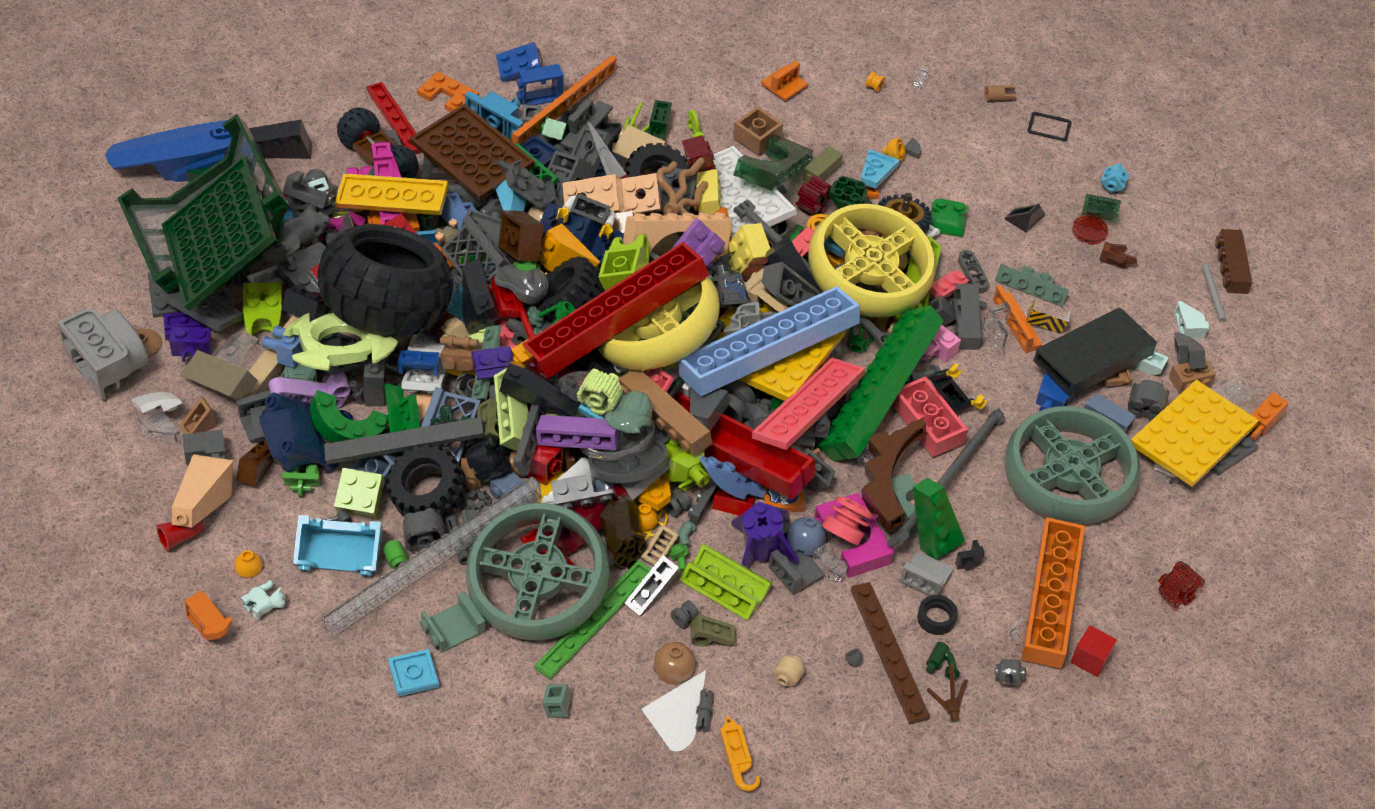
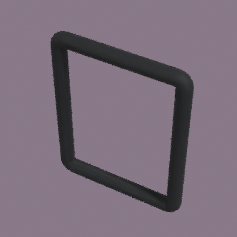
(1047, 135)

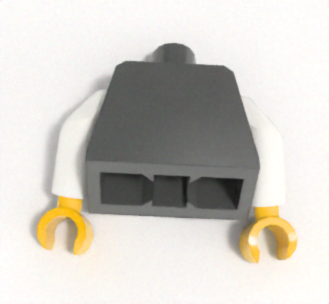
(591, 209)

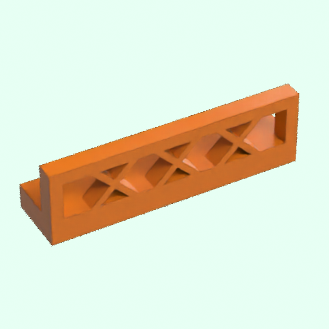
(1017, 321)

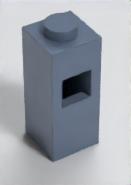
(1117, 414)

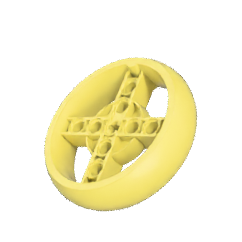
(873, 258)
(665, 337)

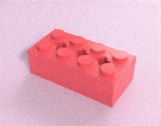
(943, 426)

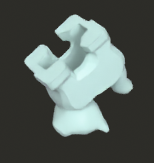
(261, 601)

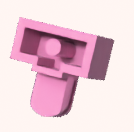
(943, 345)

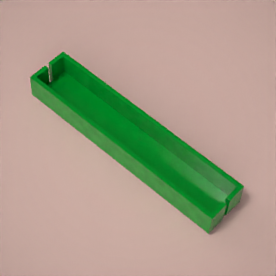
(881, 383)

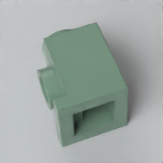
(557, 700)

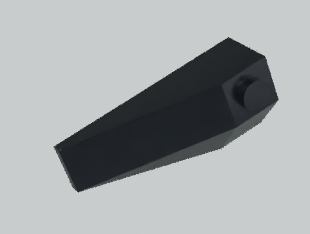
(478, 299)
(534, 388)

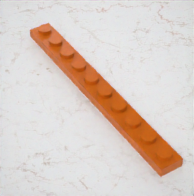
(566, 100)

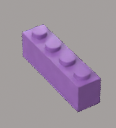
(576, 432)

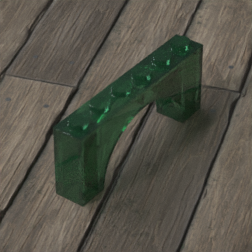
(789, 158)

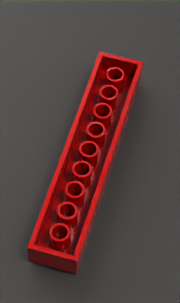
(615, 309)

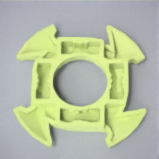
(324, 356)

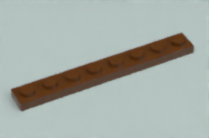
(890, 653)

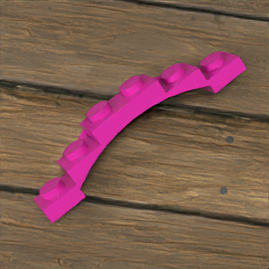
(385, 166)

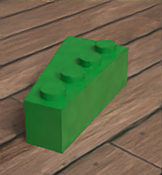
(936, 520)

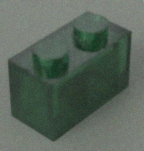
(1101, 207)

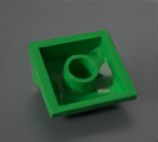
(948, 217)

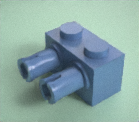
(284, 347)

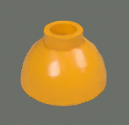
(895, 148)
(647, 517)
(248, 564)

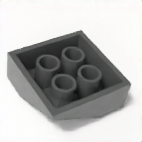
(299, 271)

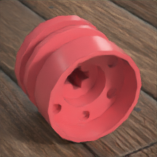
(848, 519)

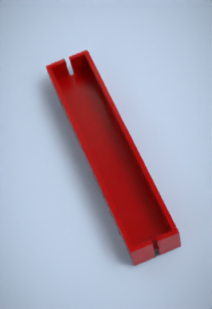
(773, 467)

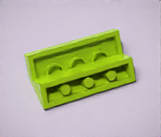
(726, 582)

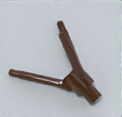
(951, 705)

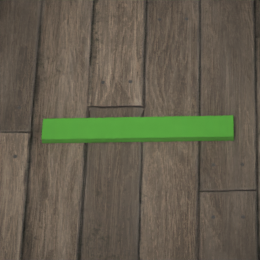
(575, 640)

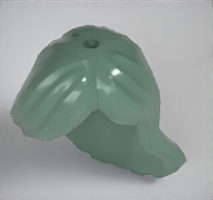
(631, 413)

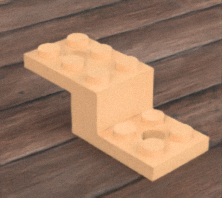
(619, 192)

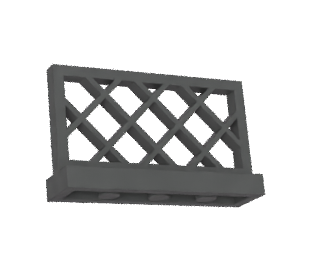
(484, 242)

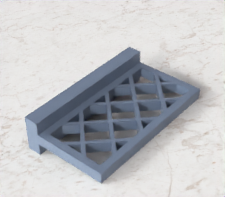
(440, 398)

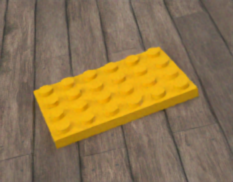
(1194, 432)

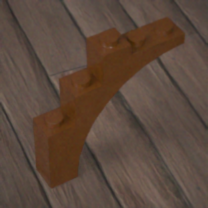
(879, 470)

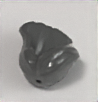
(527, 286)

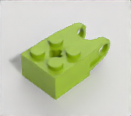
(623, 260)
(262, 306)

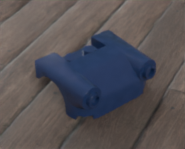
(292, 433)

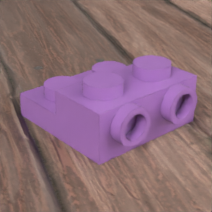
(702, 241)

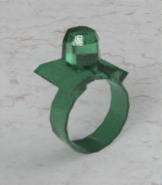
(445, 412)

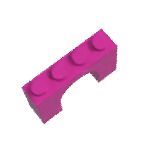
(870, 555)

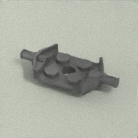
(520, 179)

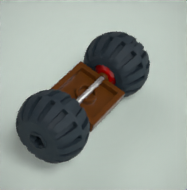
(361, 129)

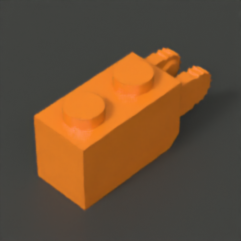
(1269, 414)

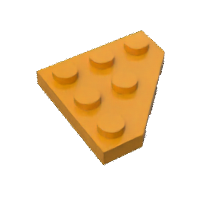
(657, 494)

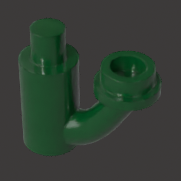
(936, 658)

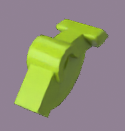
(693, 123)

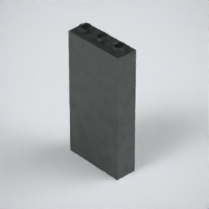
(1094, 351)

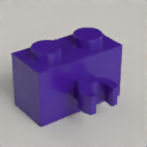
(187, 340)

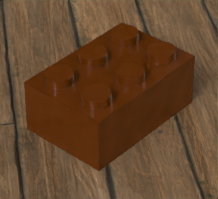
(520, 235)

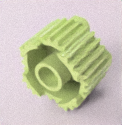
(600, 391)

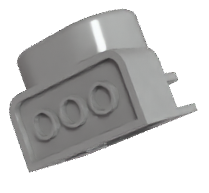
(102, 347)

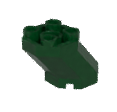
(848, 192)

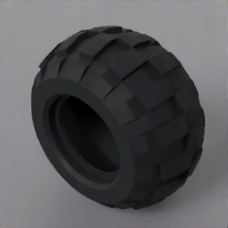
(385, 280)

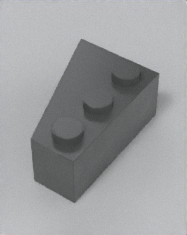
(967, 316)

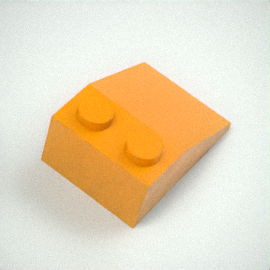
(560, 246)

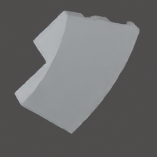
(745, 316)

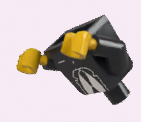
(951, 391)

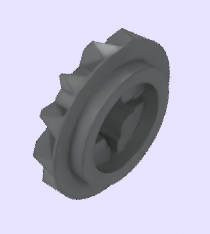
(483, 500)

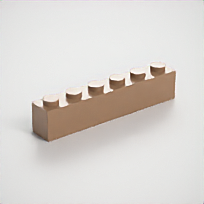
(669, 413)

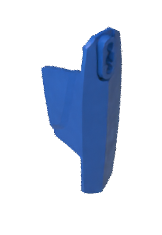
(173, 150)

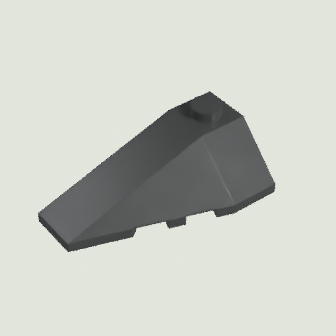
(787, 284)

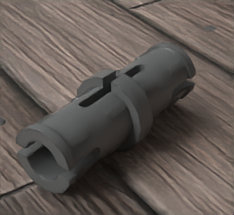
(704, 710)

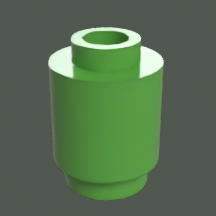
(394, 553)

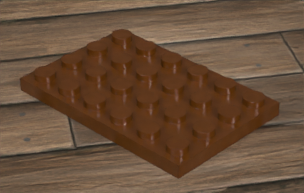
(469, 150)

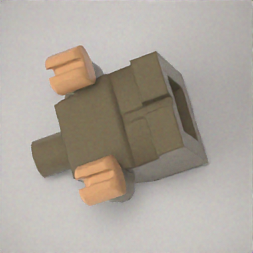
(447, 233)

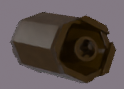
(622, 532)

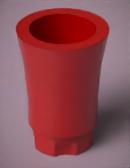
(173, 535)

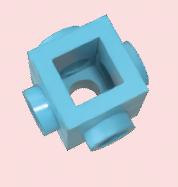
(1114, 178)

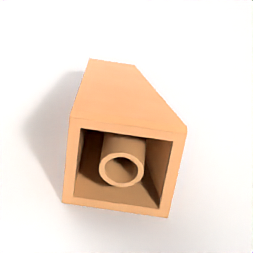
(203, 489)

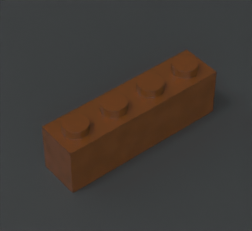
(1233, 261)

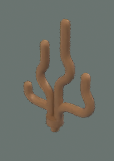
(676, 205)

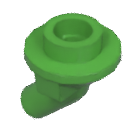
(678, 552)

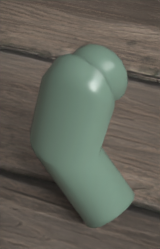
(686, 528)

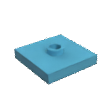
(413, 672)

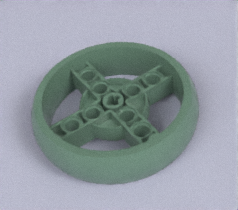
(1072, 465)
(551, 519)

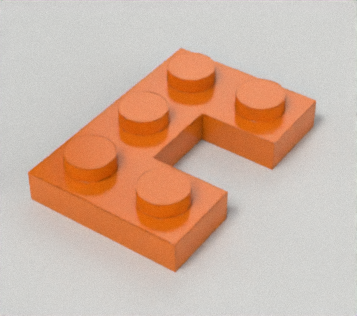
(441, 83)

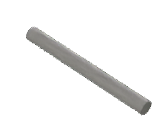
(1214, 294)

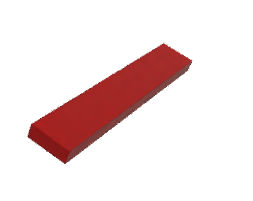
(392, 114)

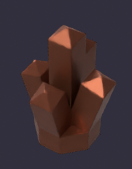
(1114, 254)

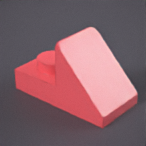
(660, 377)

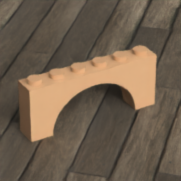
(659, 226)

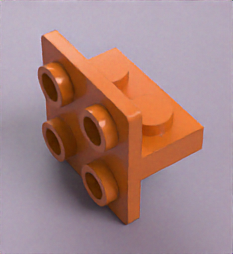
(785, 81)

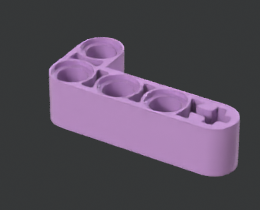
(304, 390)

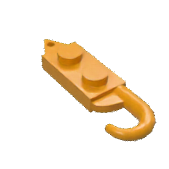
(737, 753)

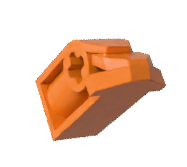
(206, 617)

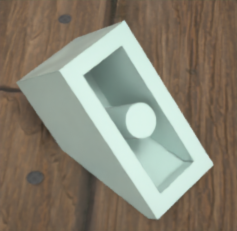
(1190, 321)

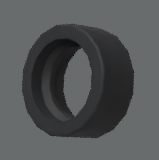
(940, 602)

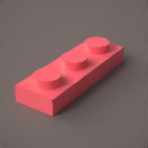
(946, 285)

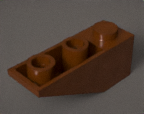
(254, 464)

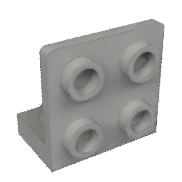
(926, 574)

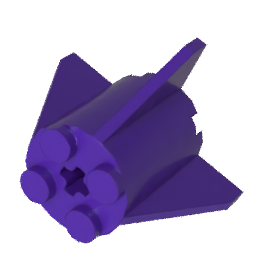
(764, 533)

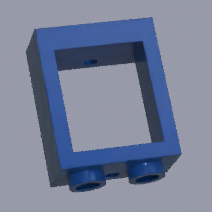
(536, 75)

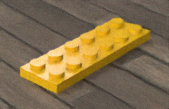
(392, 194)

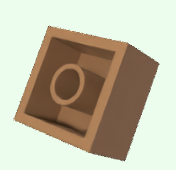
(756, 129)

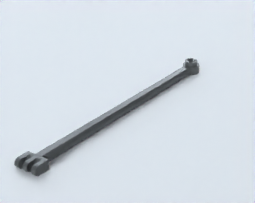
(747, 209)
(994, 418)

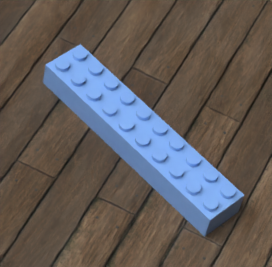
(769, 340)

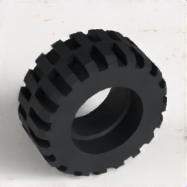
(653, 157)
(571, 282)
(417, 464)

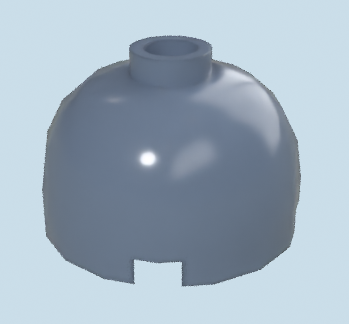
(806, 535)

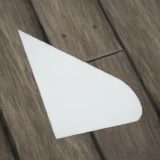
(675, 713)

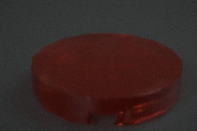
(1090, 229)

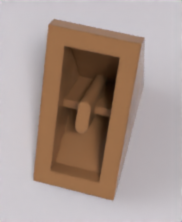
(199, 418)

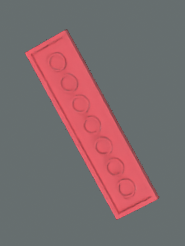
(808, 403)

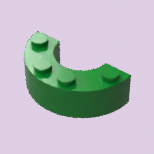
(336, 427)

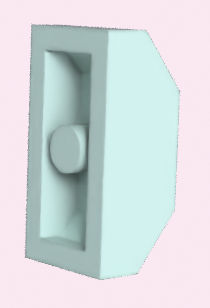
(1153, 364)

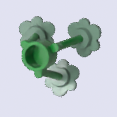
(536, 316)

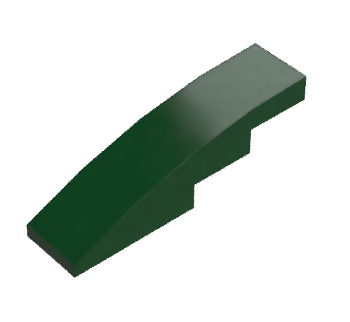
(659, 119)

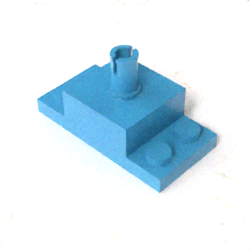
(496, 111)

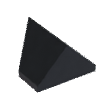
(1025, 217)

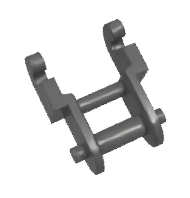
(569, 388)

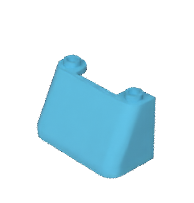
(337, 545)

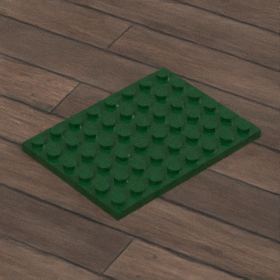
(217, 233)

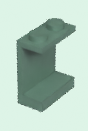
(453, 624)

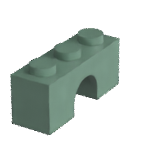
(903, 491)

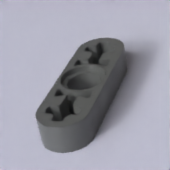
(963, 258)

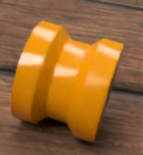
(875, 81)

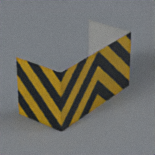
(1046, 321)

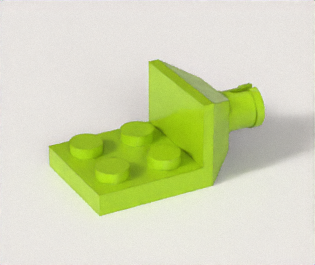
(685, 465)

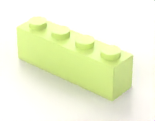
(511, 415)

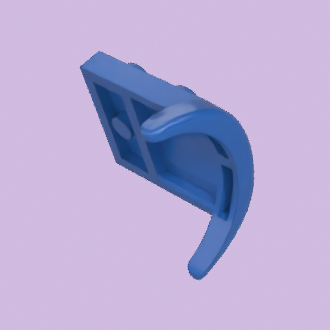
(518, 59)

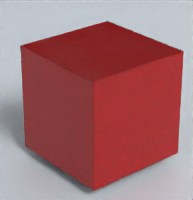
(546, 463)
(1093, 651)

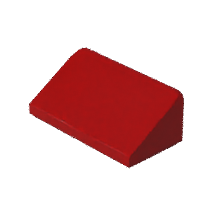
(730, 504)

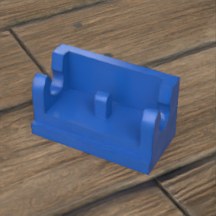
(418, 361)

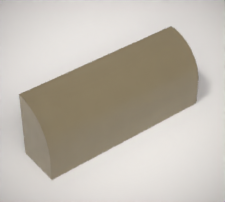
(219, 375)

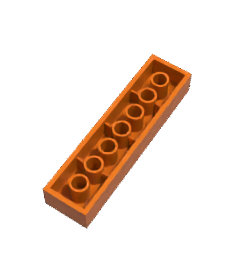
(1053, 593)

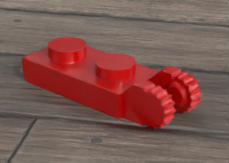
(505, 301)

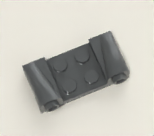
(758, 413)

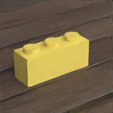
(711, 195)

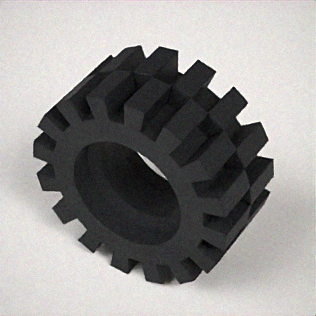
(594, 360)

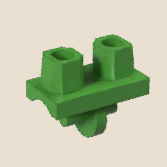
(302, 481)

